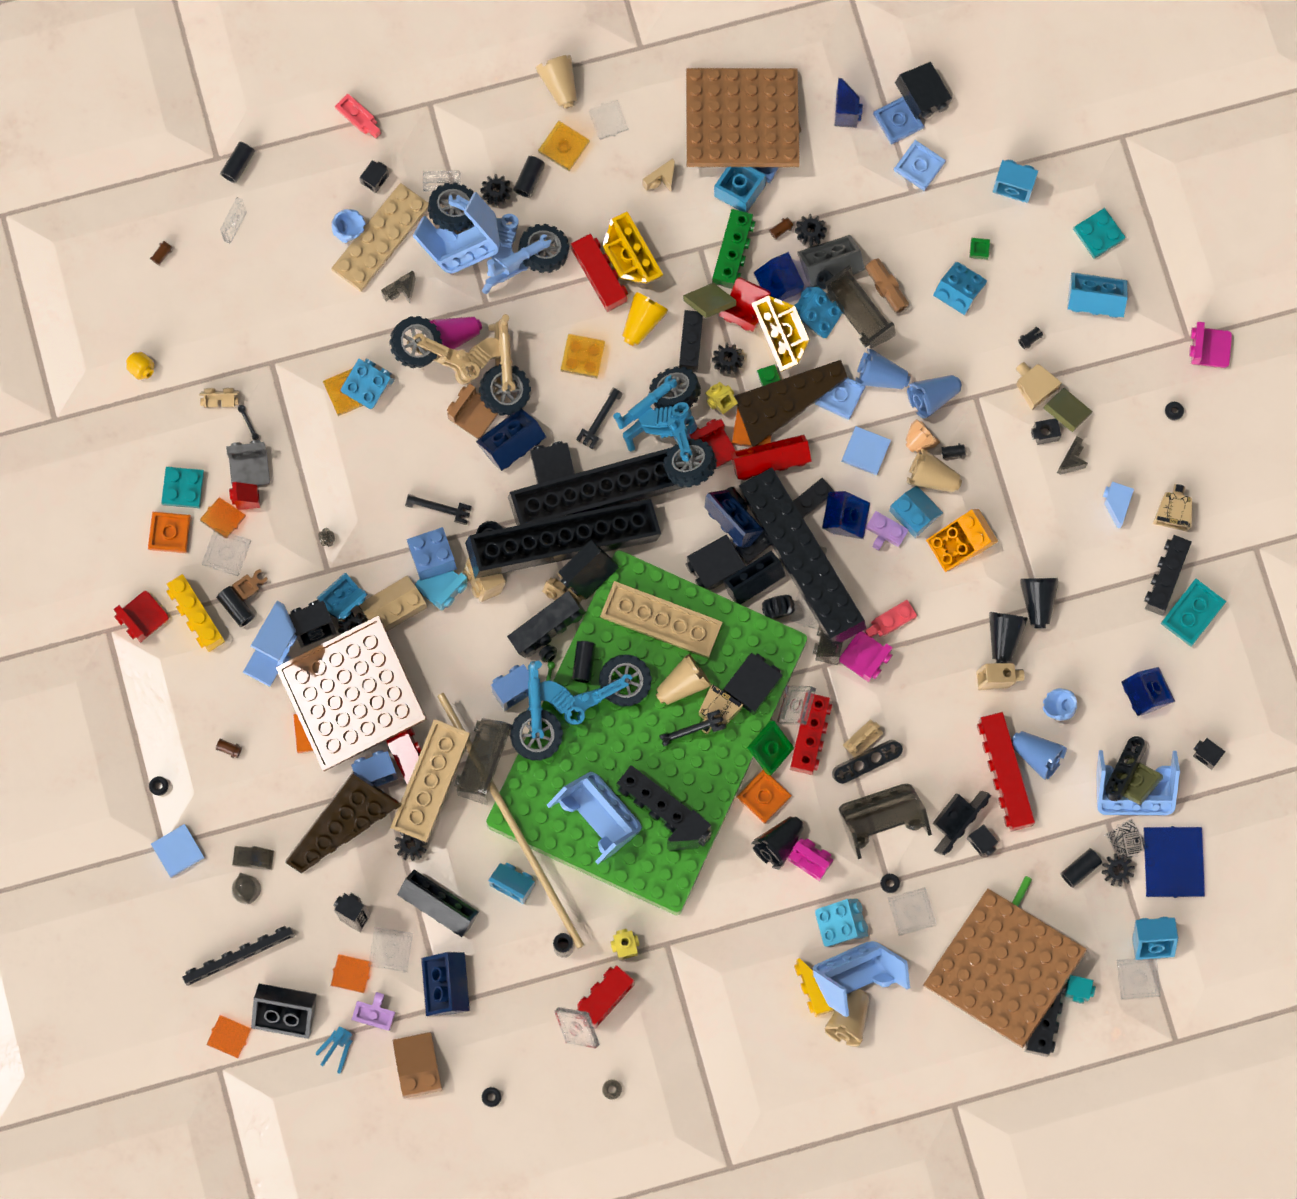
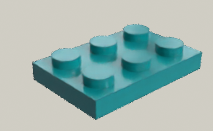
(1193, 612)

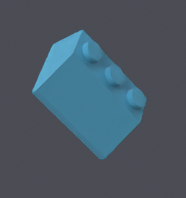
(1097, 295)

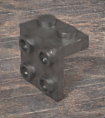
(249, 463)

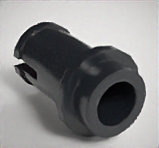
(1026, 340)
(953, 451)

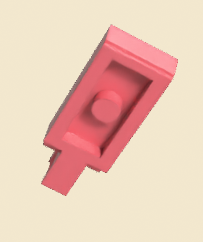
(358, 115)
(892, 619)

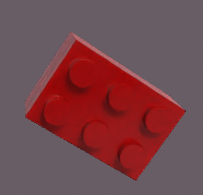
(606, 995)

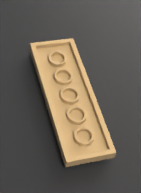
(380, 237)
(661, 619)
(430, 780)

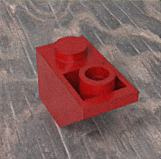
(244, 495)

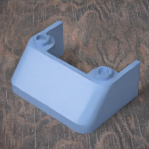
(462, 250)
(271, 645)
(1159, 802)
(601, 810)
(856, 969)

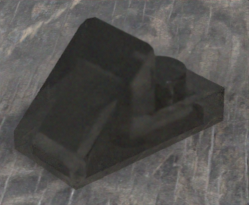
(404, 284)
(1071, 462)
(253, 857)

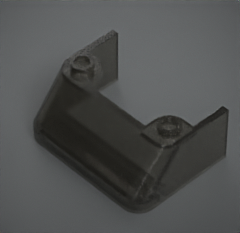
(859, 309)
(482, 760)
(882, 812)

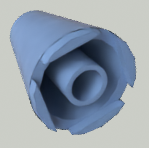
(881, 372)
(932, 394)
(1039, 753)

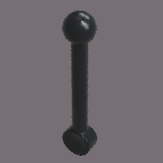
(241, 409)

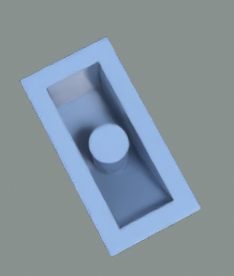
(1117, 501)

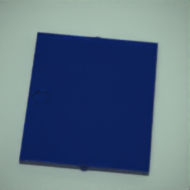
(1173, 862)

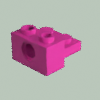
(806, 850)

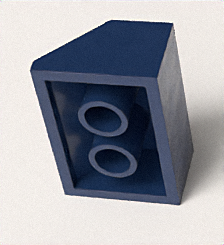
(511, 439)
(732, 518)
(445, 984)

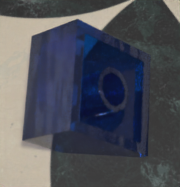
(847, 107)
(780, 277)
(846, 514)
(1147, 691)

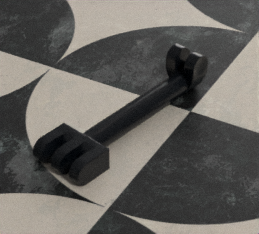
(590, 434)
(457, 512)
(711, 722)

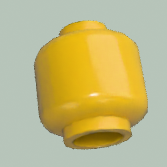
(140, 365)

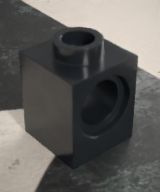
(374, 176)
(1052, 425)
(1208, 753)
(983, 841)

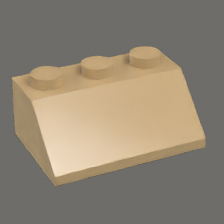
(394, 603)

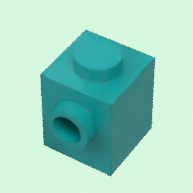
(1079, 989)

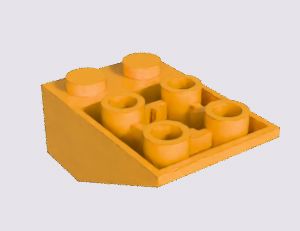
(962, 539)

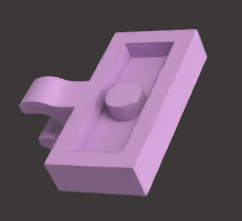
(886, 530)
(374, 1014)

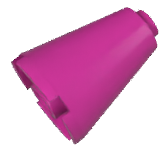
(457, 330)

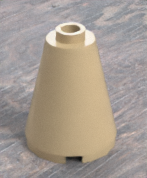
(559, 80)
(932, 473)
(682, 681)
(850, 1027)

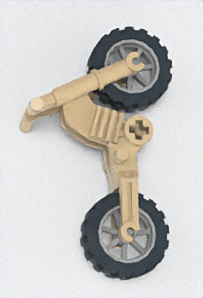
(467, 363)

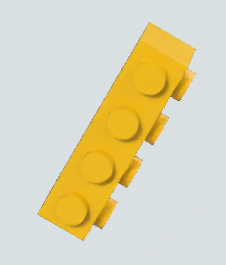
(195, 613)

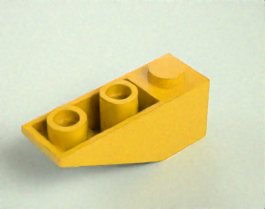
(817, 1002)

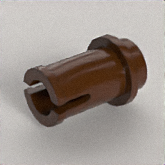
(781, 228)
(161, 253)
(229, 748)

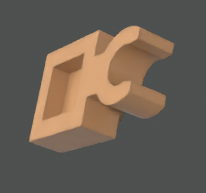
(248, 586)

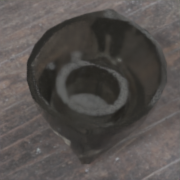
(245, 888)

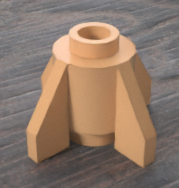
(920, 437)

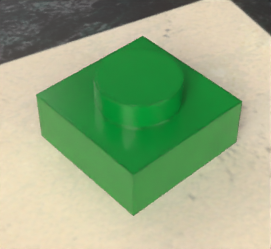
(979, 248)
(768, 375)

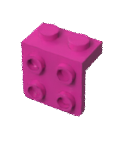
(1210, 346)
(865, 656)

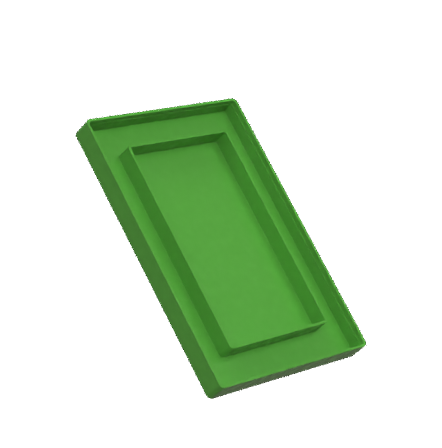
(694, 769)

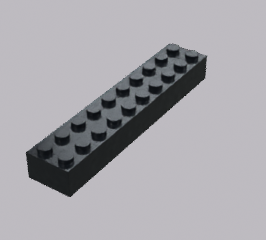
(593, 489)
(562, 538)
(802, 557)

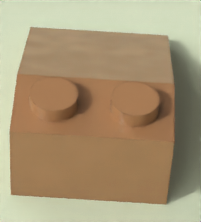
(417, 1065)

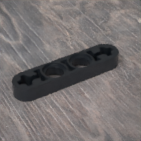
(866, 759)
(1128, 769)

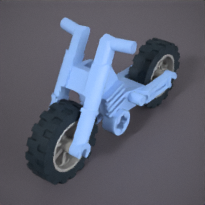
(504, 263)

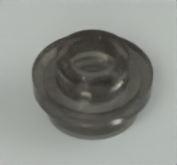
(326, 537)
(611, 1096)

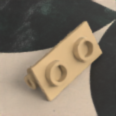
(226, 396)
(554, 589)
(863, 738)

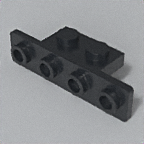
(956, 818)

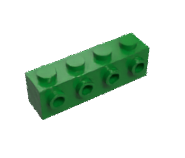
(733, 248)

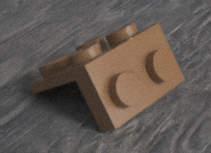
(470, 412)

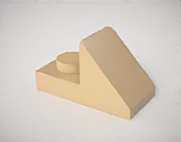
(663, 173)

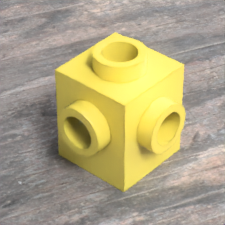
(721, 397)
(627, 951)

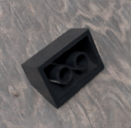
(690, 834)
(283, 1010)

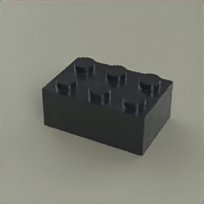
(312, 623)

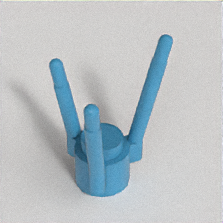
(339, 1038)

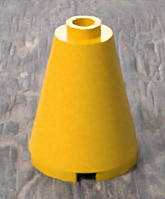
(642, 318)

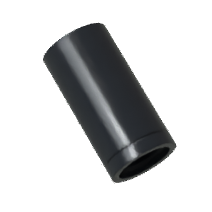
(237, 162)
(529, 176)
(235, 606)
(583, 661)
(1081, 868)
(563, 937)

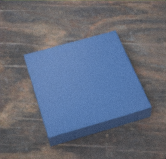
(897, 120)

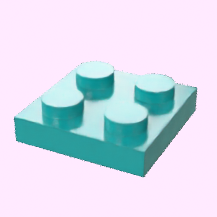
(1099, 233)
(182, 487)

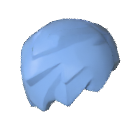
(348, 225)
(1060, 704)

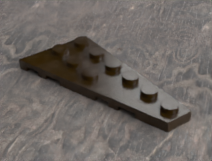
(779, 402)
(344, 818)

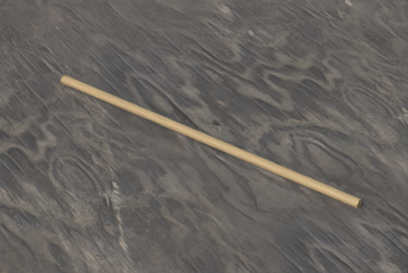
(519, 836)

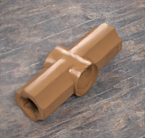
(886, 285)

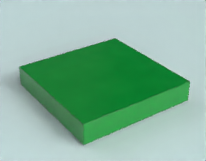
(770, 747)

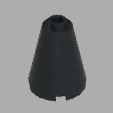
(1039, 599)
(1005, 635)
(778, 842)

